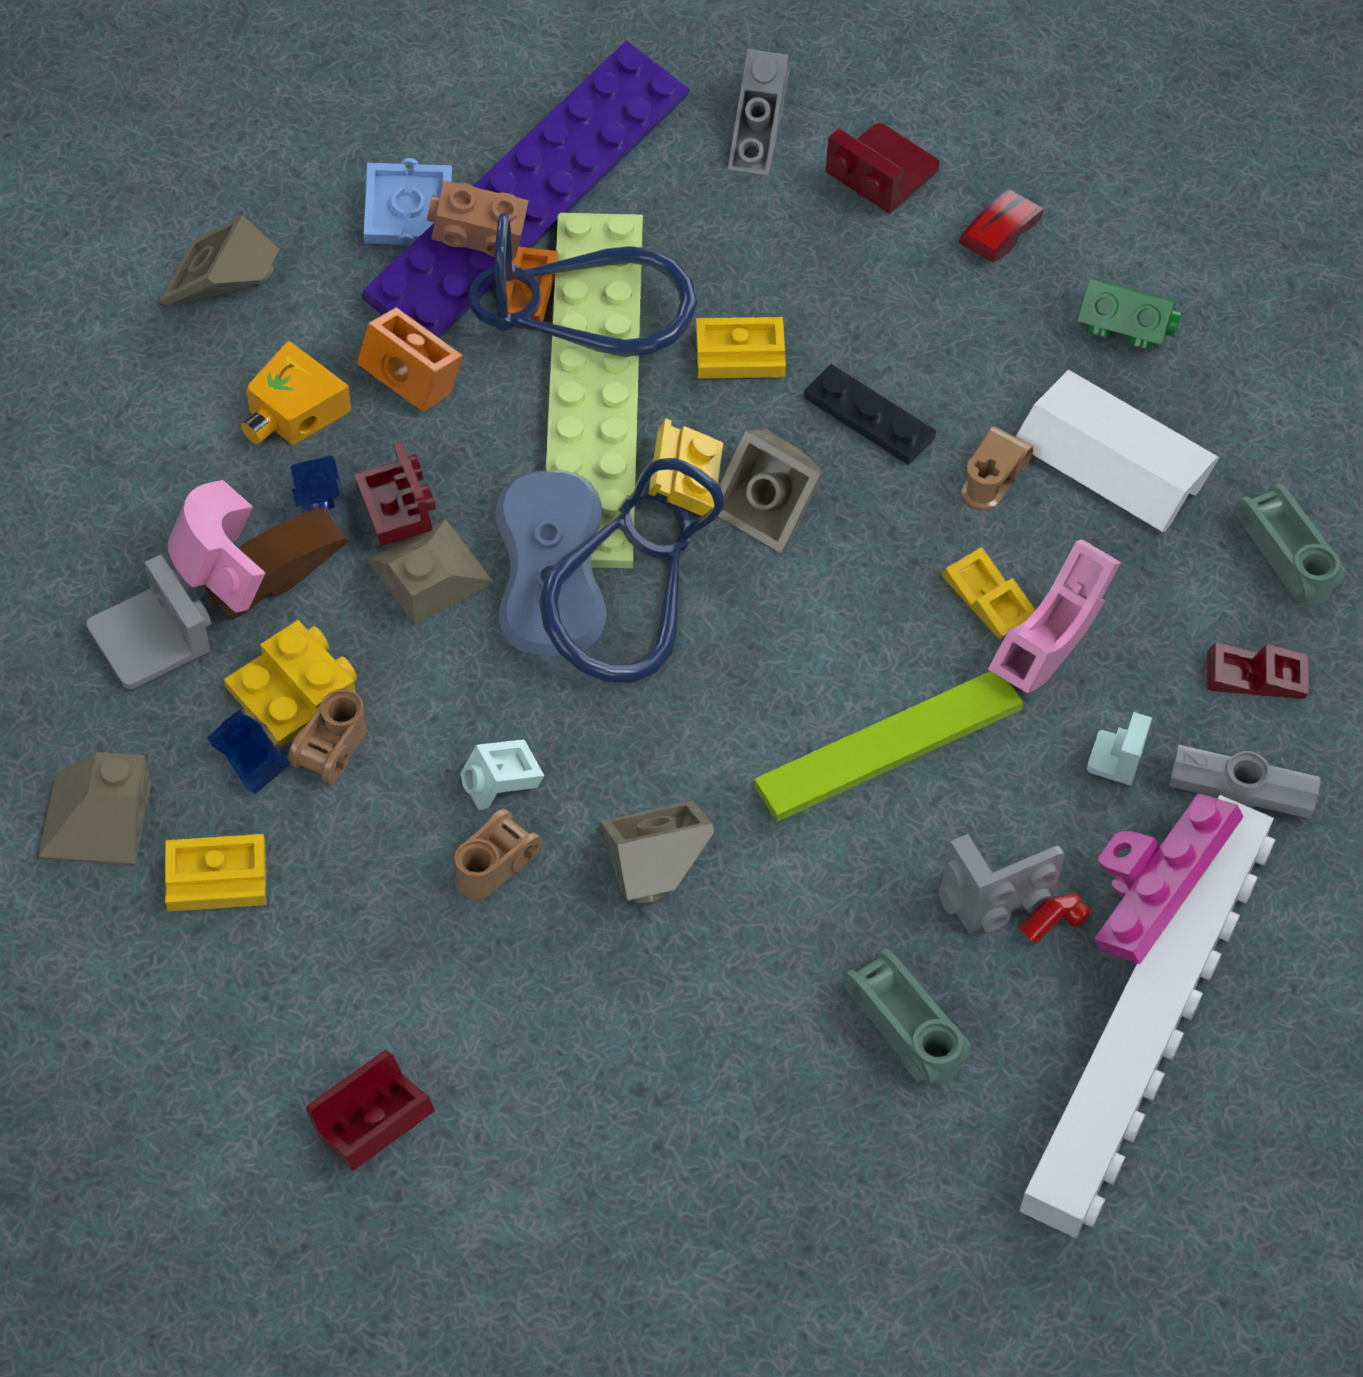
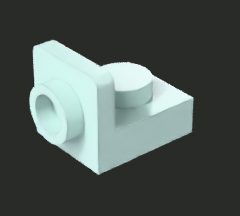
(1119, 754)
(499, 769)

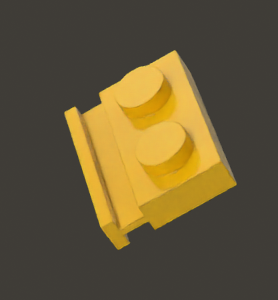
(740, 347)
(695, 449)
(215, 872)

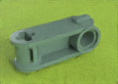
(1291, 544)
(908, 1019)

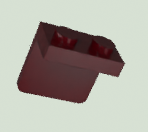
(879, 165)

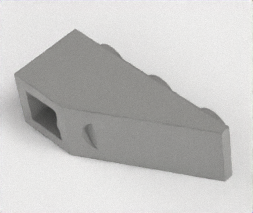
(759, 111)

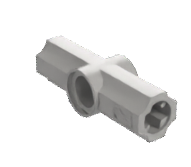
(1269, 787)

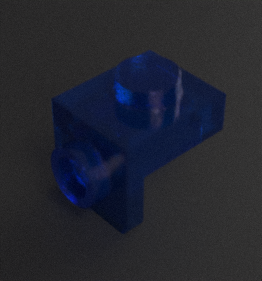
(316, 484)
(249, 749)

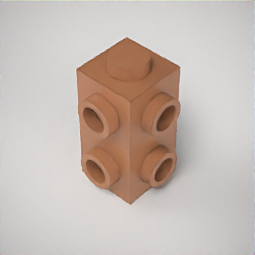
(470, 217)

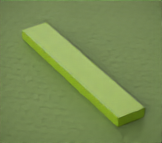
(886, 745)

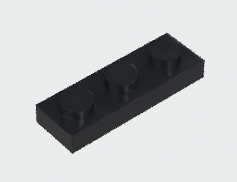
(869, 414)

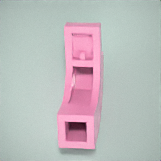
(204, 546)
(1062, 619)

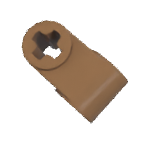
(994, 468)
(328, 744)
(499, 849)

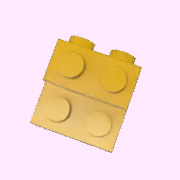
(290, 680)

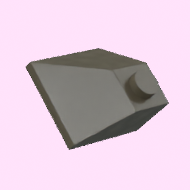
(222, 263)
(768, 488)
(430, 571)
(97, 810)
(655, 848)

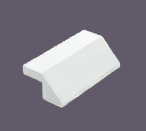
(1116, 450)

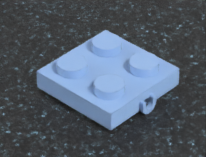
(400, 200)

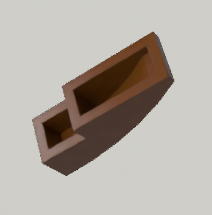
(289, 553)

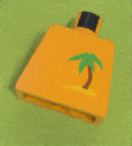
(293, 397)

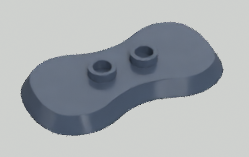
(541, 522)

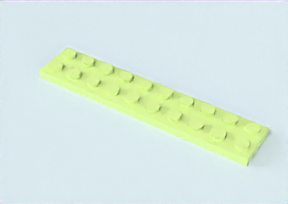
(592, 391)

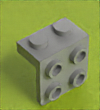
(152, 629)
(990, 898)

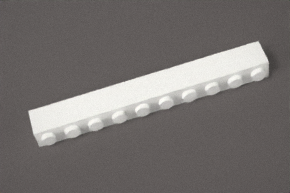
(1140, 1035)

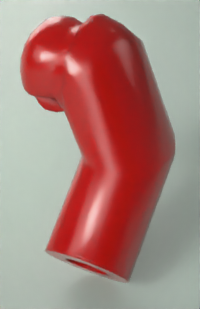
(1051, 912)

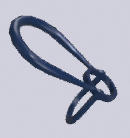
(506, 270)
(668, 623)

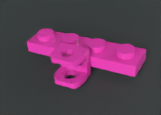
(1161, 878)

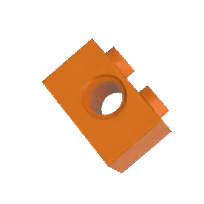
(409, 359)

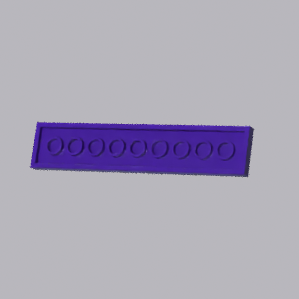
(550, 169)

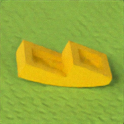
(987, 593)

